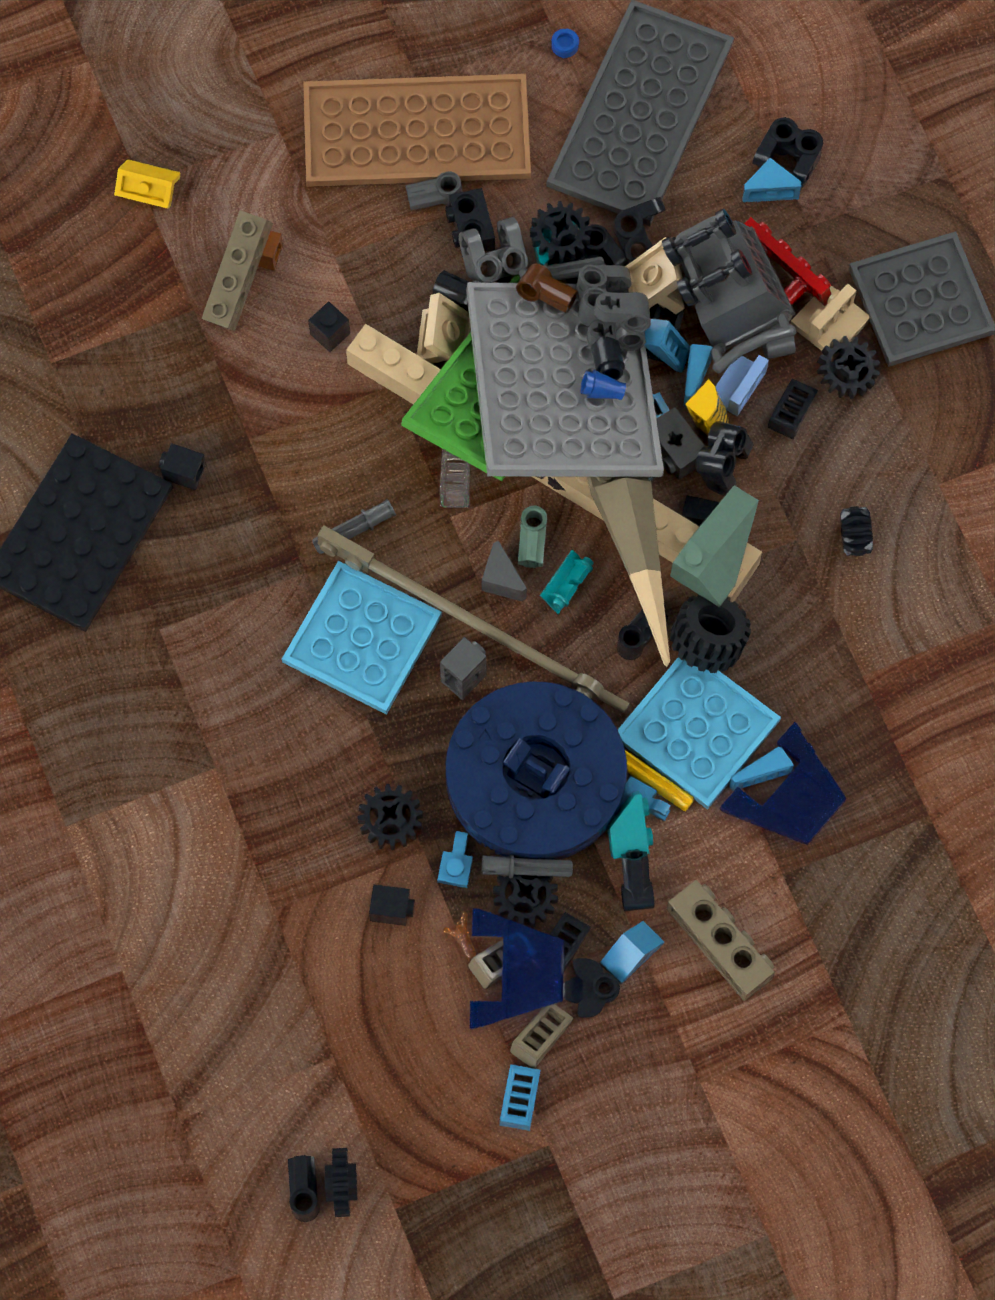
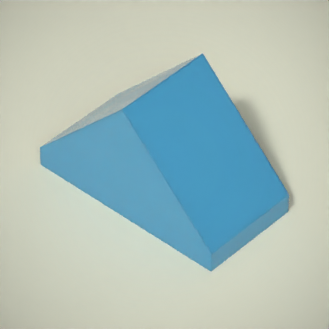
(771, 184)
(631, 951)

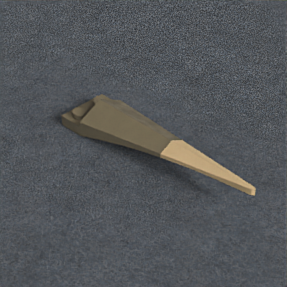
(630, 519)

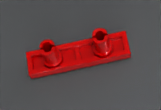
(798, 267)

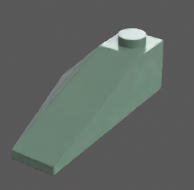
(716, 550)

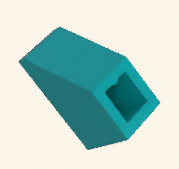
(629, 827)

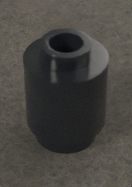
(608, 357)

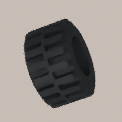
(706, 649)

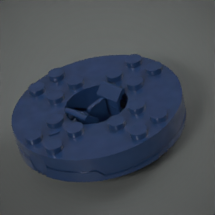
(536, 771)

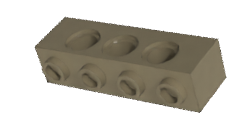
(237, 270)
(743, 980)

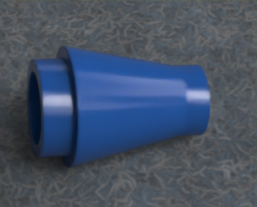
(601, 386)

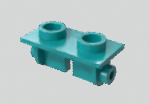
(566, 580)

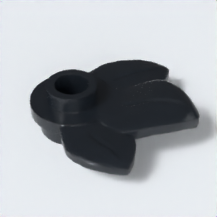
(585, 987)

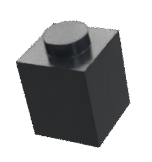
(329, 326)
(182, 466)
(391, 905)

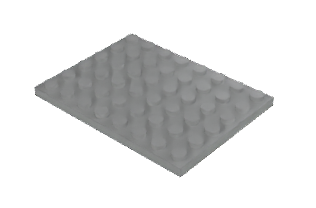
(531, 396)

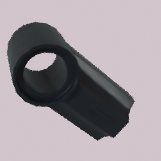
(452, 288)
(637, 630)
(636, 887)
(303, 1186)

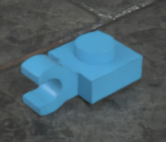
(656, 806)
(455, 865)

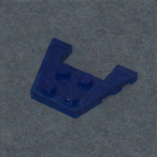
(800, 803)
(530, 969)

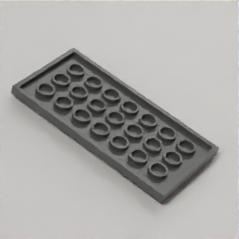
(640, 110)

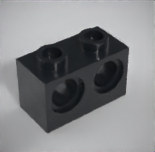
(477, 219)

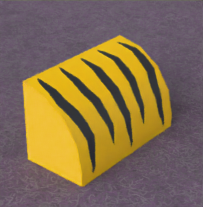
(707, 407)

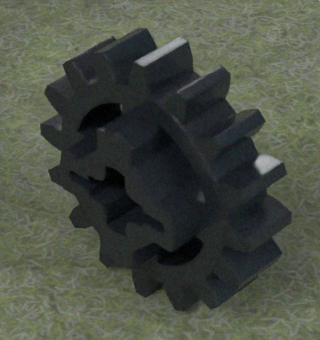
(569, 240)
(839, 375)
(397, 807)
(533, 906)
(341, 1182)

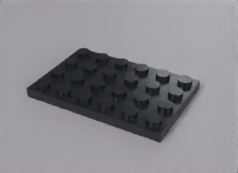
(80, 531)

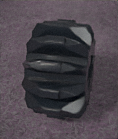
(856, 531)

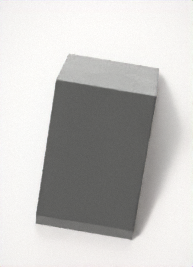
(501, 576)

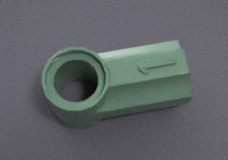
(532, 538)

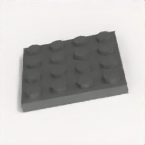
(922, 298)

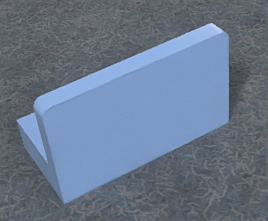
(740, 382)

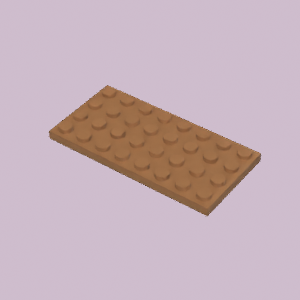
(416, 129)

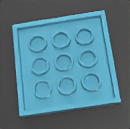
(362, 637)
(697, 729)

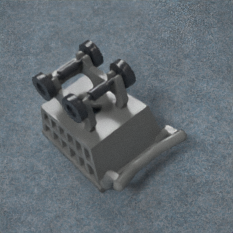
(742, 304)

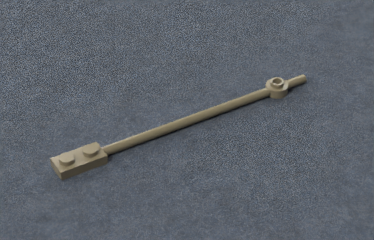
(361, 558)

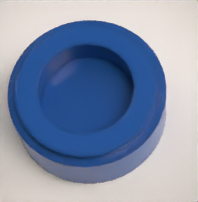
(565, 43)

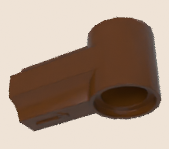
(539, 284)

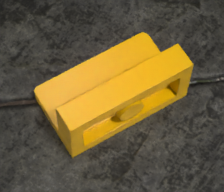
(146, 183)

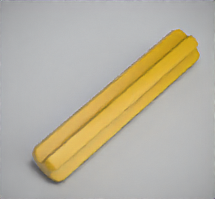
(657, 781)

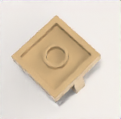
(657, 278)
(837, 319)
(442, 329)

